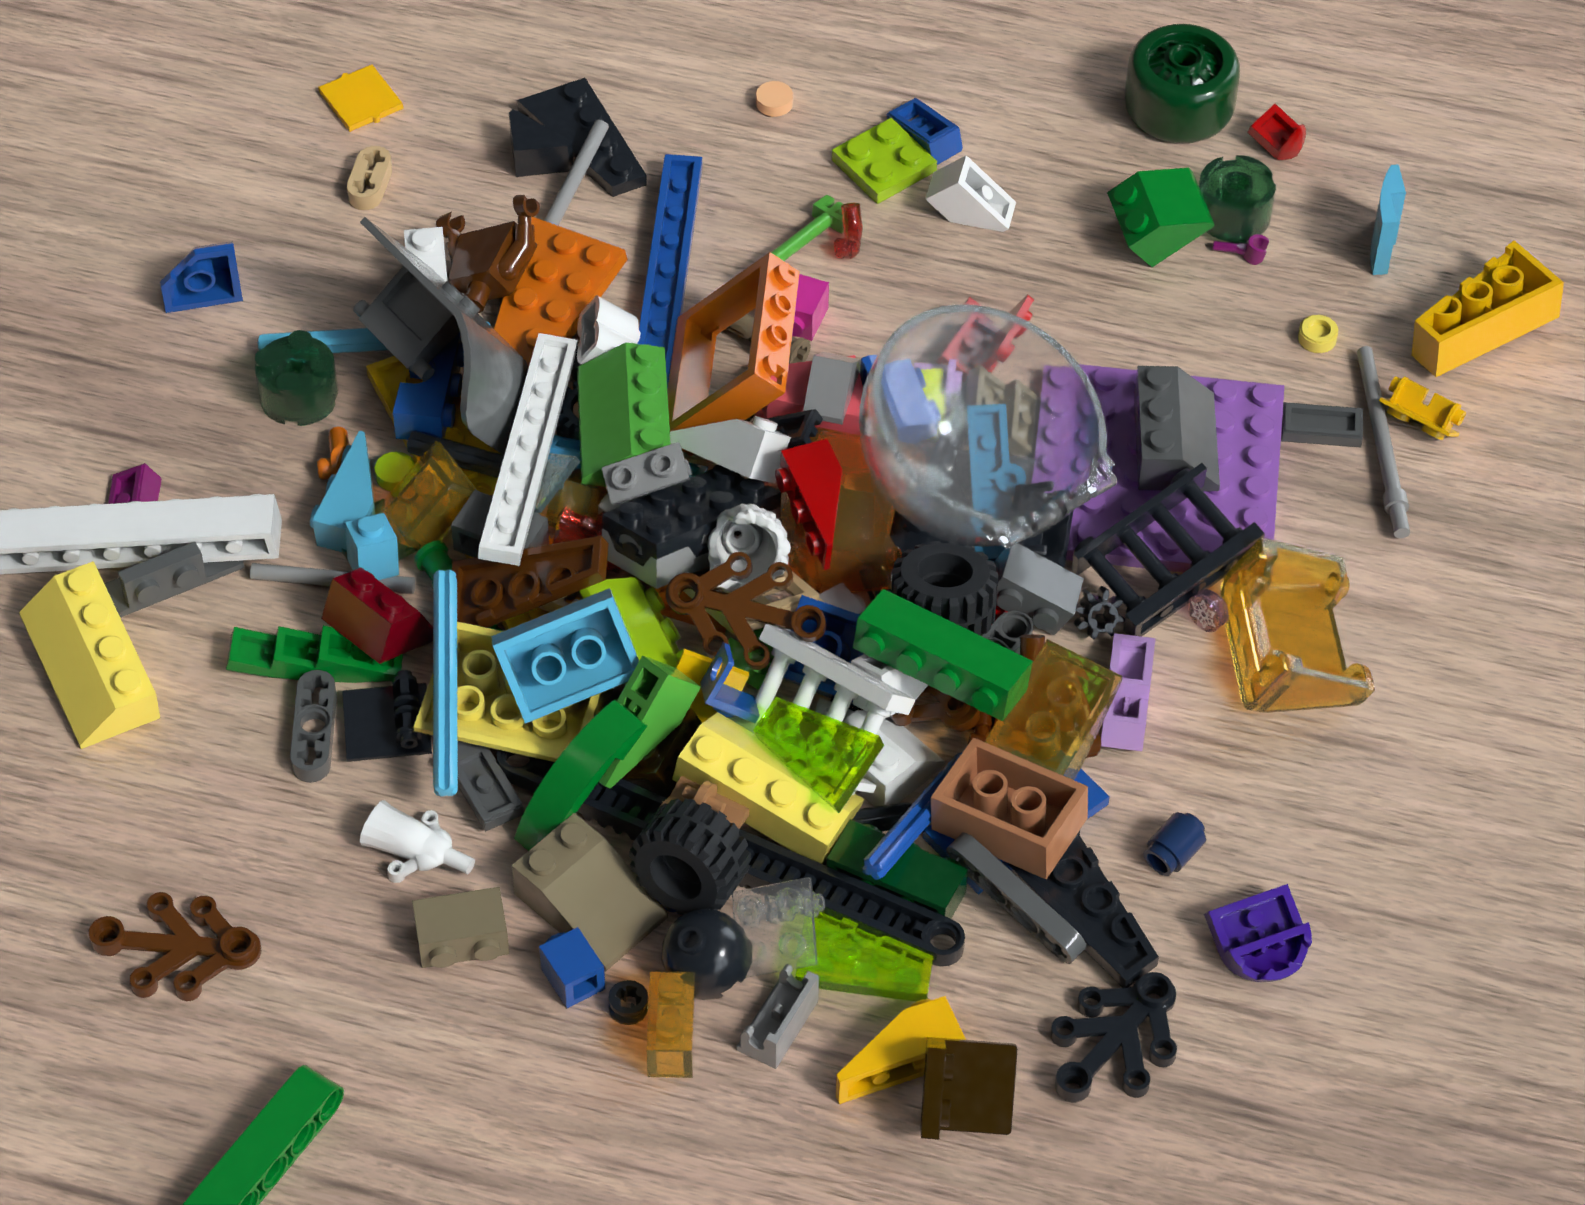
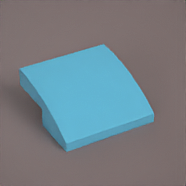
(1387, 220)

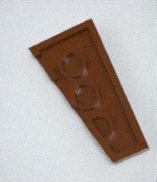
(499, 591)

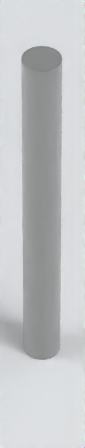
(577, 172)
(320, 576)

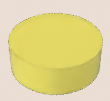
(1318, 333)

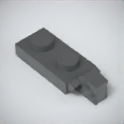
(486, 786)

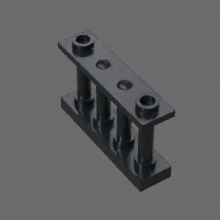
(1173, 589)

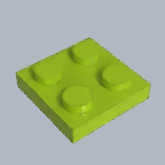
(884, 160)

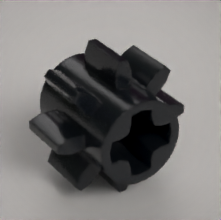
(1101, 622)

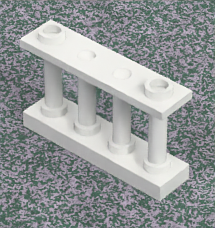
(819, 666)

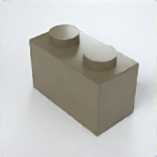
(461, 927)

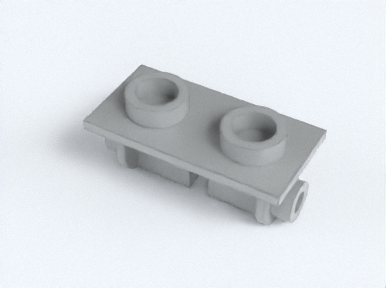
(646, 473)

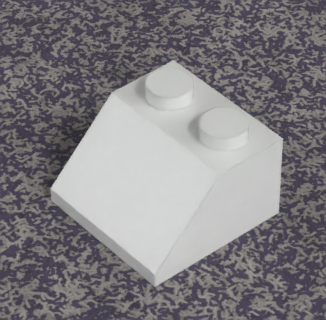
(900, 765)

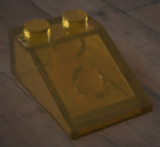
(1058, 712)

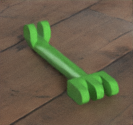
(825, 214)

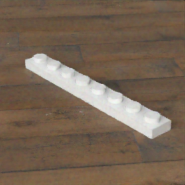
(527, 450)

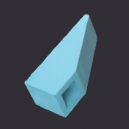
(346, 498)

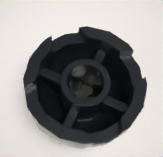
(710, 947)

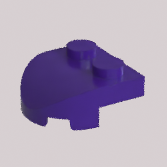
(1261, 935)

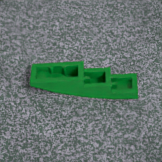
(296, 652)

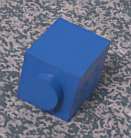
(572, 967)

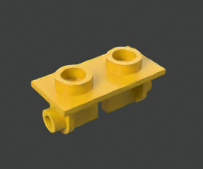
(1408, 403)

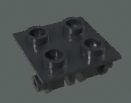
(383, 719)

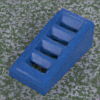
(929, 129)

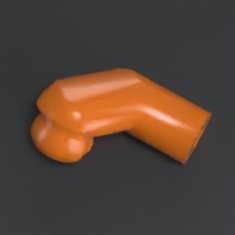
(338, 440)

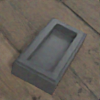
(1322, 424)

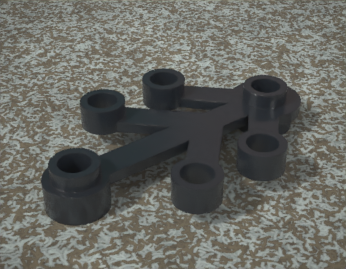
(1117, 1032)

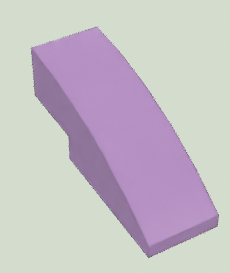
(1127, 715)

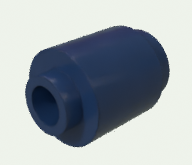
(1175, 843)

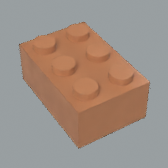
(1010, 807)

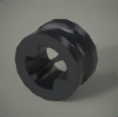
(631, 1015)

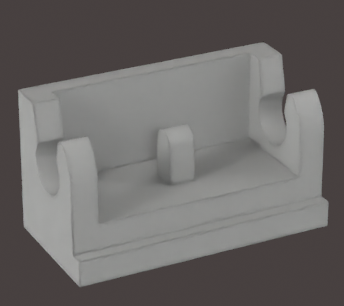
(780, 1018)

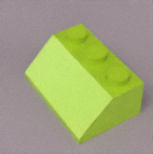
(641, 613)

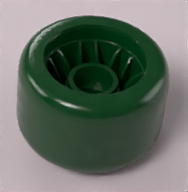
(1182, 83)

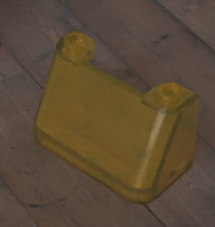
(1287, 631)

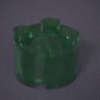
(1238, 197)
(296, 379)

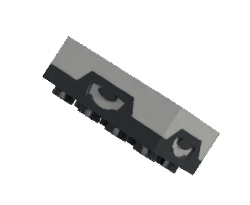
(672, 525)

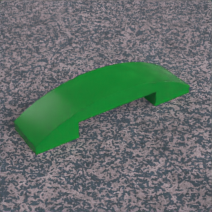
(578, 771)

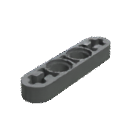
(1017, 898)

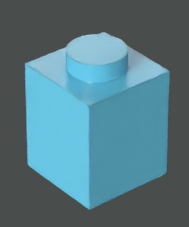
(372, 546)

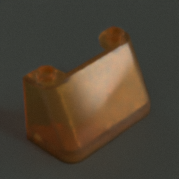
(862, 539)

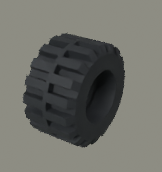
(949, 582)
(689, 857)

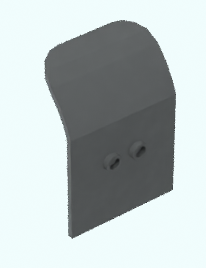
(421, 316)

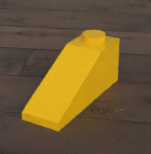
(897, 1050)

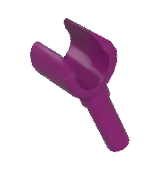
(1253, 251)

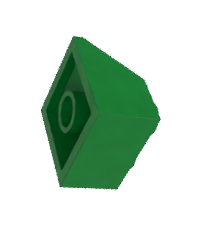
(1160, 212)

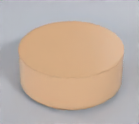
(774, 98)

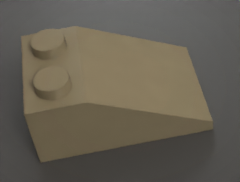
(583, 883)

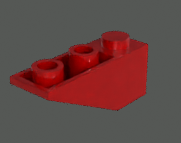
(813, 484)

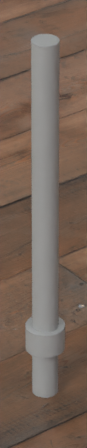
(1394, 498)

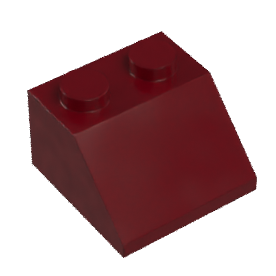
(374, 616)

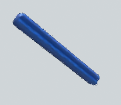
(904, 831)

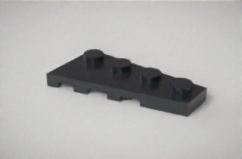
(571, 113)
(1093, 907)

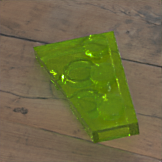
(819, 749)
(867, 964)

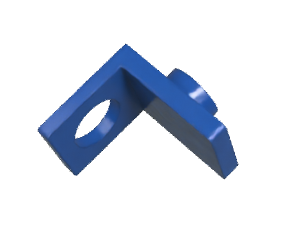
(722, 697)

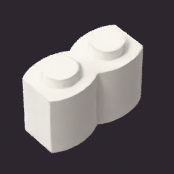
(604, 328)

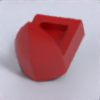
(1278, 133)

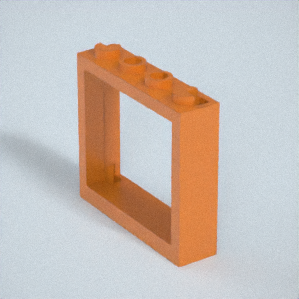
(771, 290)

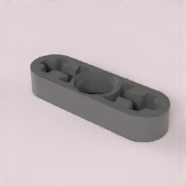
(320, 740)

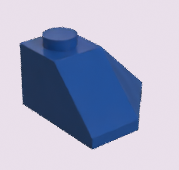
(203, 279)

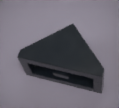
(537, 147)

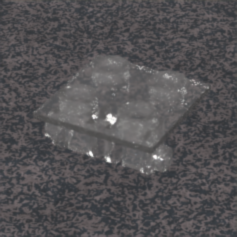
(779, 924)

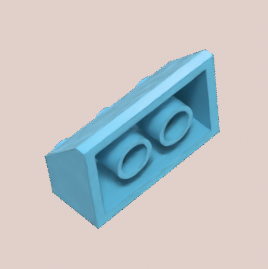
(566, 655)

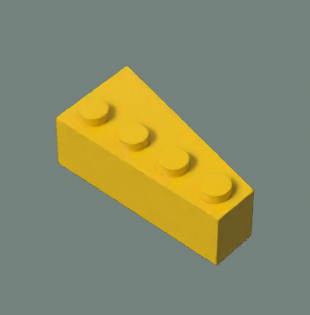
(1487, 311)

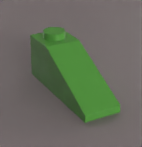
(660, 699)

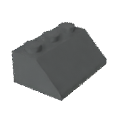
(1173, 427)

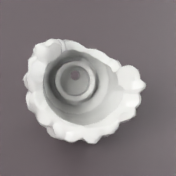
(760, 538)

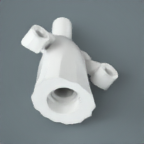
(408, 838)

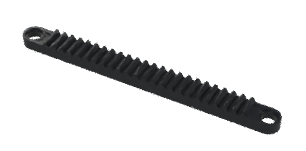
(876, 911)

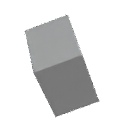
(831, 385)

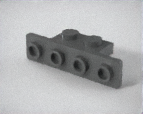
(164, 578)

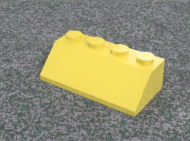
(89, 656)
(756, 778)

